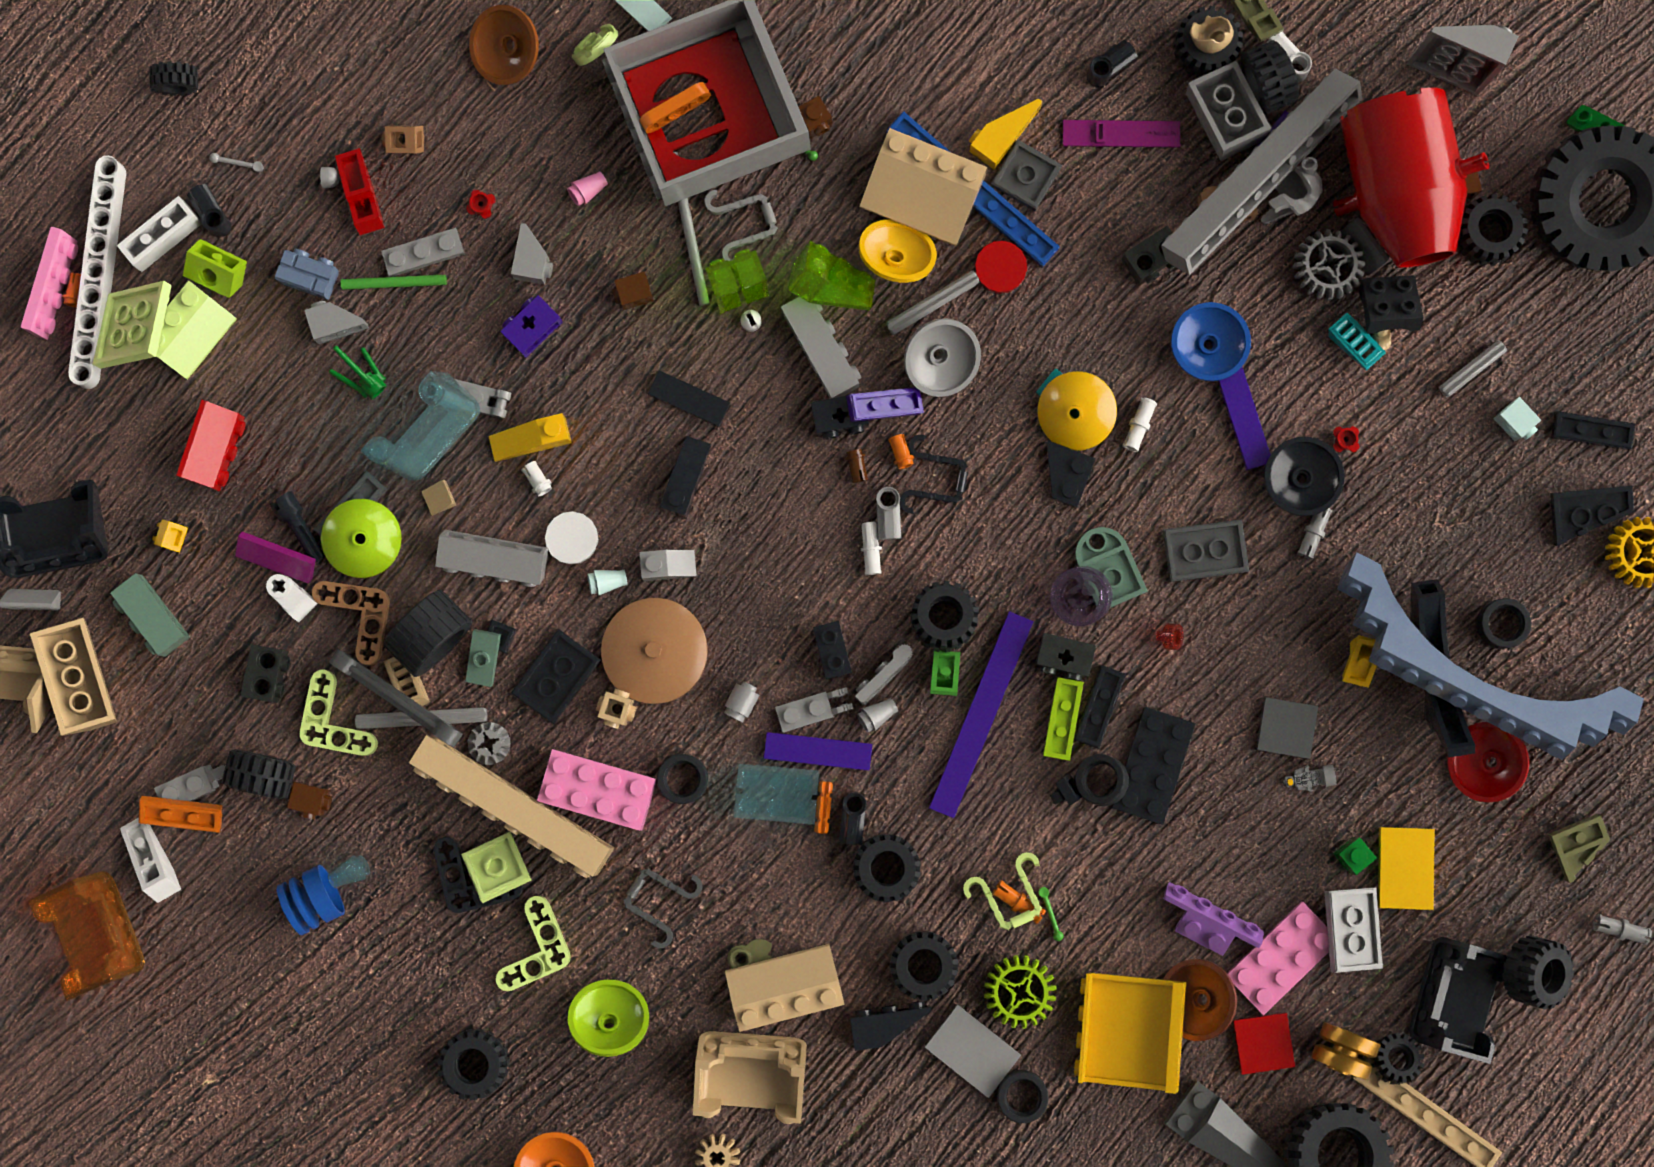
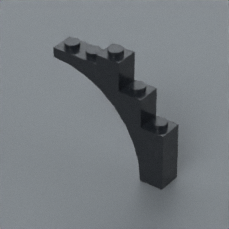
(1442, 717)

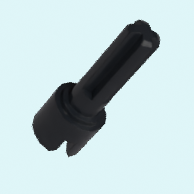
(289, 511)

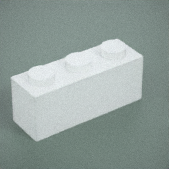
(159, 234)

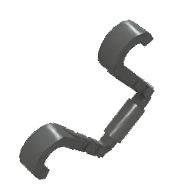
(636, 887)

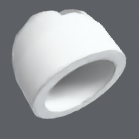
(746, 323)

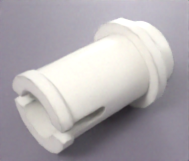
(537, 479)

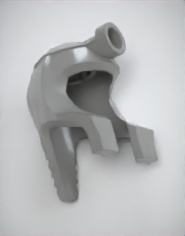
(1297, 192)

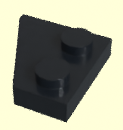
(1068, 473)

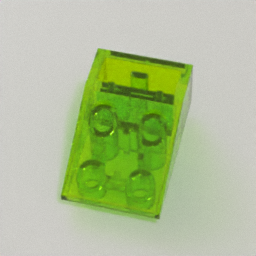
(830, 280)

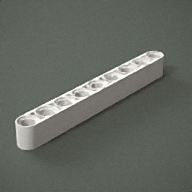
(91, 260)

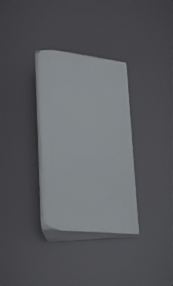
(31, 599)

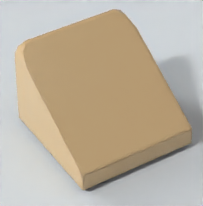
(438, 497)

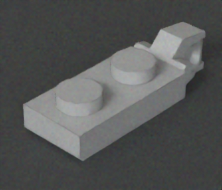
(192, 784)

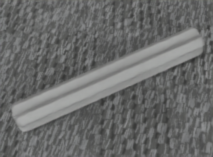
(932, 302)

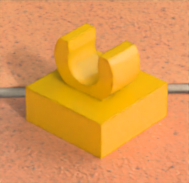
(170, 535)

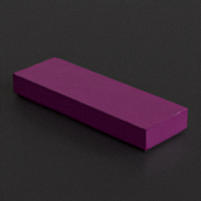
(275, 557)

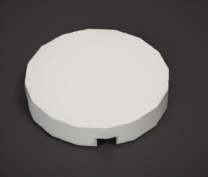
(571, 538)

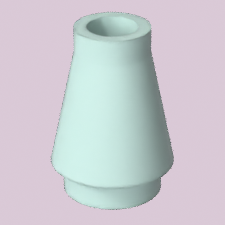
(606, 580)

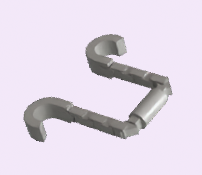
(767, 212)

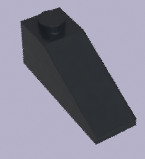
(685, 477)

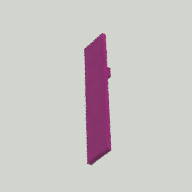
(1121, 133)

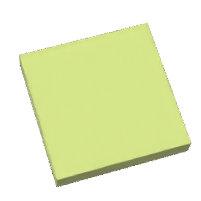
(496, 867)

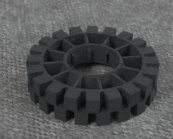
(1558, 192)

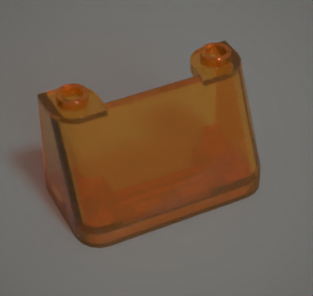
(92, 932)

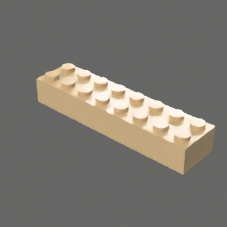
(511, 805)

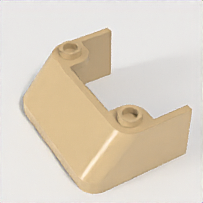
(23, 681)

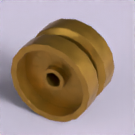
(1345, 1051)

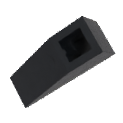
(879, 1028)

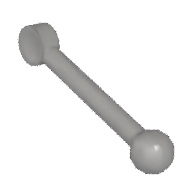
(257, 166)

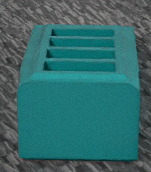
(1348, 321)

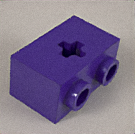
(525, 338)

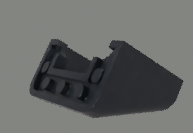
(52, 533)
(1457, 999)

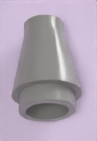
(876, 715)

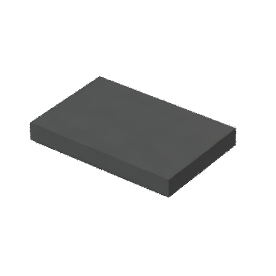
(1205, 550)

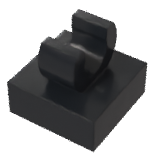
(1067, 790)

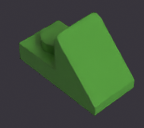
(945, 673)

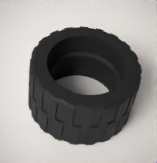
(427, 633)

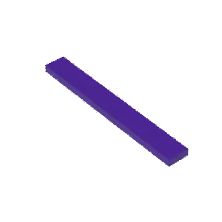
(981, 714)

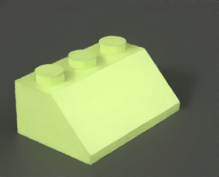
(191, 329)

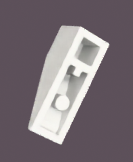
(150, 861)

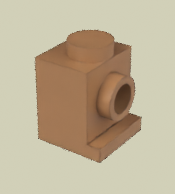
(413, 139)

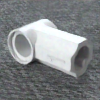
(1295, 55)

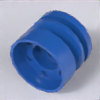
(304, 903)

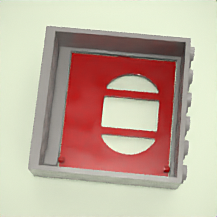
(720, 60)

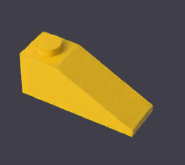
(999, 136)
(530, 437)

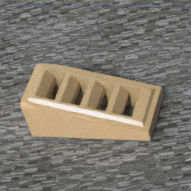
(422, 697)

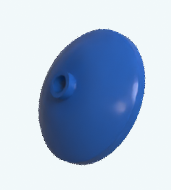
(1221, 327)

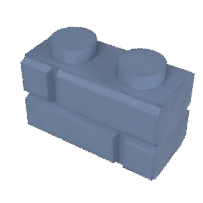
(307, 274)

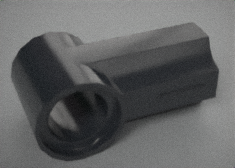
(1111, 62)
(209, 210)
(852, 821)

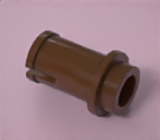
(857, 465)

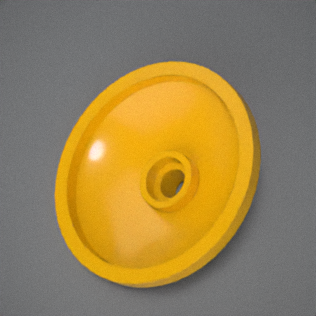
(897, 251)
(1087, 395)

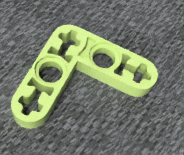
(321, 721)
(542, 957)

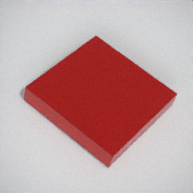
(1263, 1043)

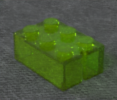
(748, 271)

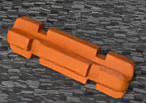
(823, 807)

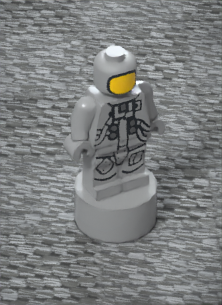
(1306, 778)

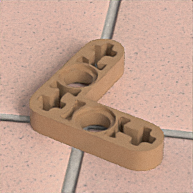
(369, 613)

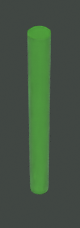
(388, 282)

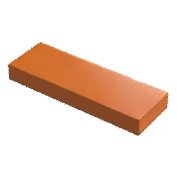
(180, 814)

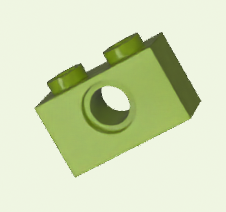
(214, 268)

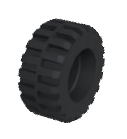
(1322, 1119)

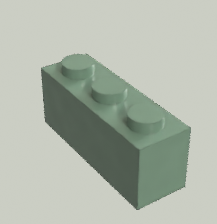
(149, 615)

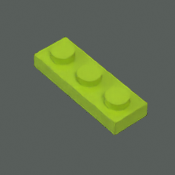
(1063, 719)

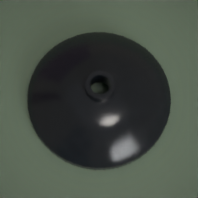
(1318, 465)

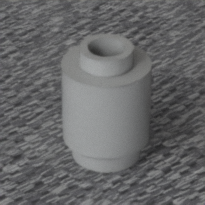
(741, 701)

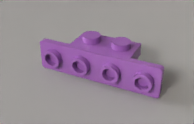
(1208, 923)

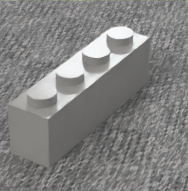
(821, 348)
(491, 557)

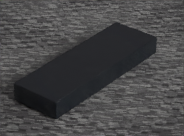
(689, 398)
(1593, 430)
(1099, 706)

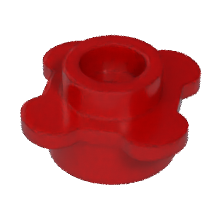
(475, 199)
(1352, 435)

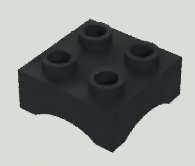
(1391, 303)

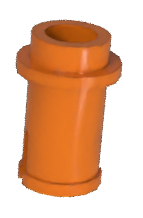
(72, 291)
(901, 452)

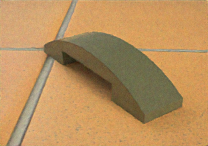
(1258, 18)

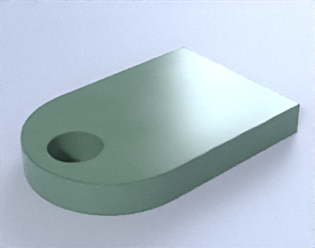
(1114, 562)

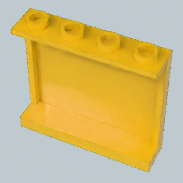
(1130, 1031)

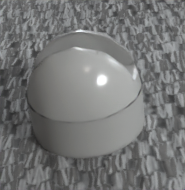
(329, 177)

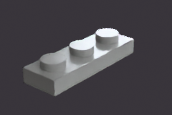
(423, 252)

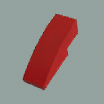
(359, 192)

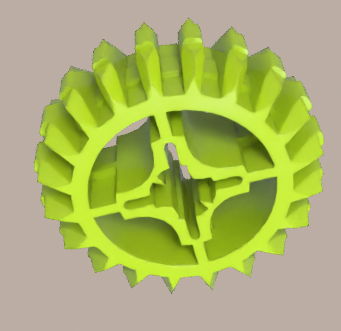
(1015, 1002)

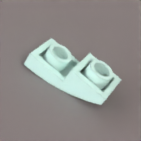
(646, 13)

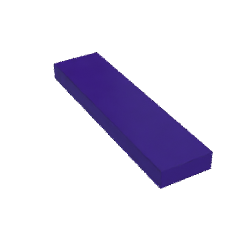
(1244, 420)
(818, 751)

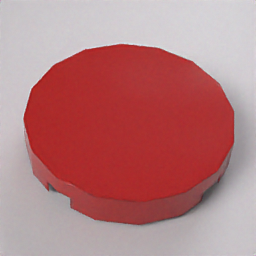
(1001, 267)

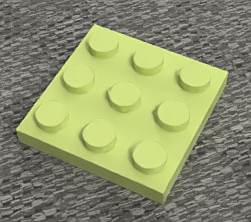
(132, 325)

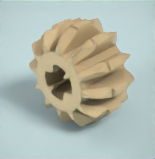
(717, 1146)

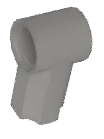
(888, 517)

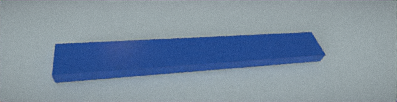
(993, 205)

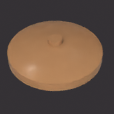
(654, 650)

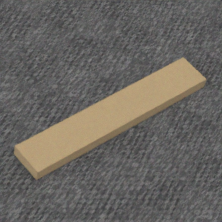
(1432, 1119)

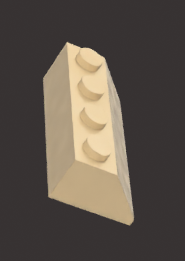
(73, 677)
(784, 987)

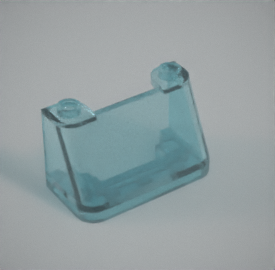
(432, 434)

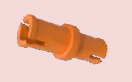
(1015, 899)

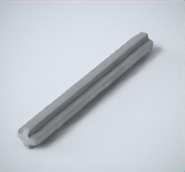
(399, 719)

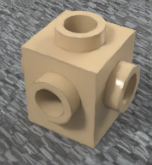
(606, 704)

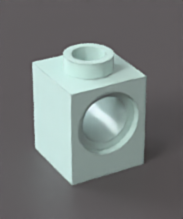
(1518, 420)

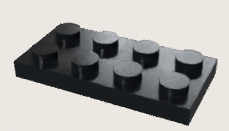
(1155, 764)

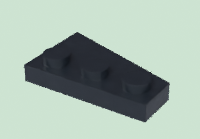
(1584, 510)

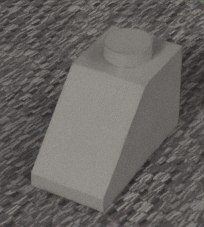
(530, 259)
(332, 322)
(667, 564)

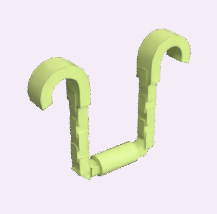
(1021, 918)

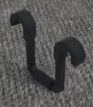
(960, 480)

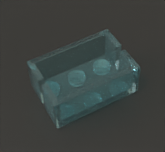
(776, 794)

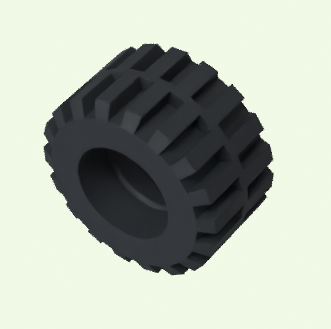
(1197, 60)
(1270, 76)
(1508, 218)
(950, 595)
(258, 774)
(908, 878)
(1538, 972)
(928, 989)
(454, 1077)

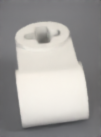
(294, 598)

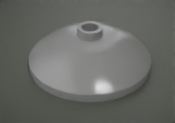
(954, 365)

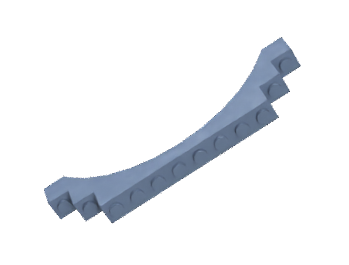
(1409, 655)

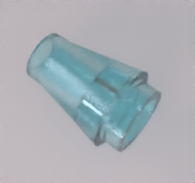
(351, 871)

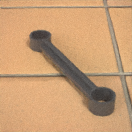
(392, 695)

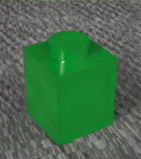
(1354, 855)

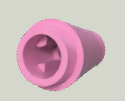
(585, 189)

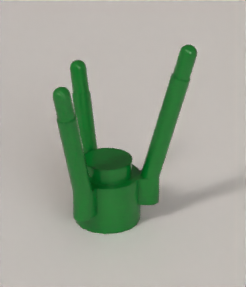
(371, 384)

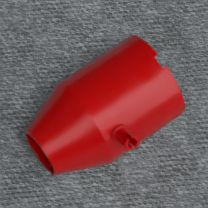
(1408, 174)

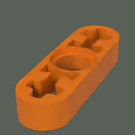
(675, 107)

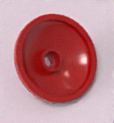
(1476, 776)

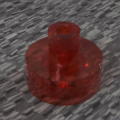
(1171, 636)

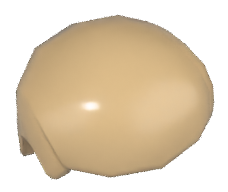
(1212, 34)

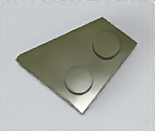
(1578, 844)

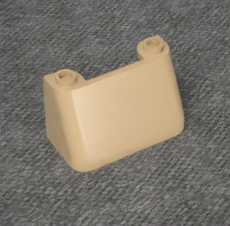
(749, 1073)

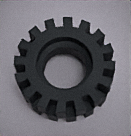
(173, 78)
(1411, 1054)

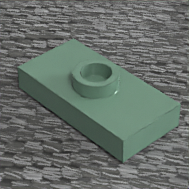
(483, 658)

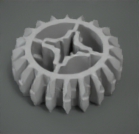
(1332, 275)

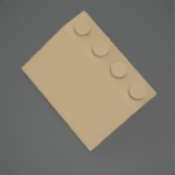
(923, 187)

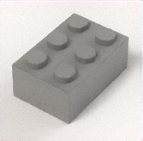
(1228, 110)

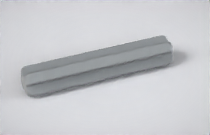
(1472, 368)

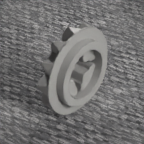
(500, 748)

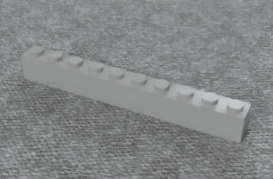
(1261, 171)

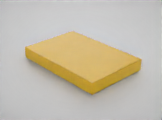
(1406, 868)

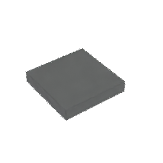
(1026, 175)
(1287, 728)

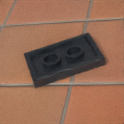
(556, 676)

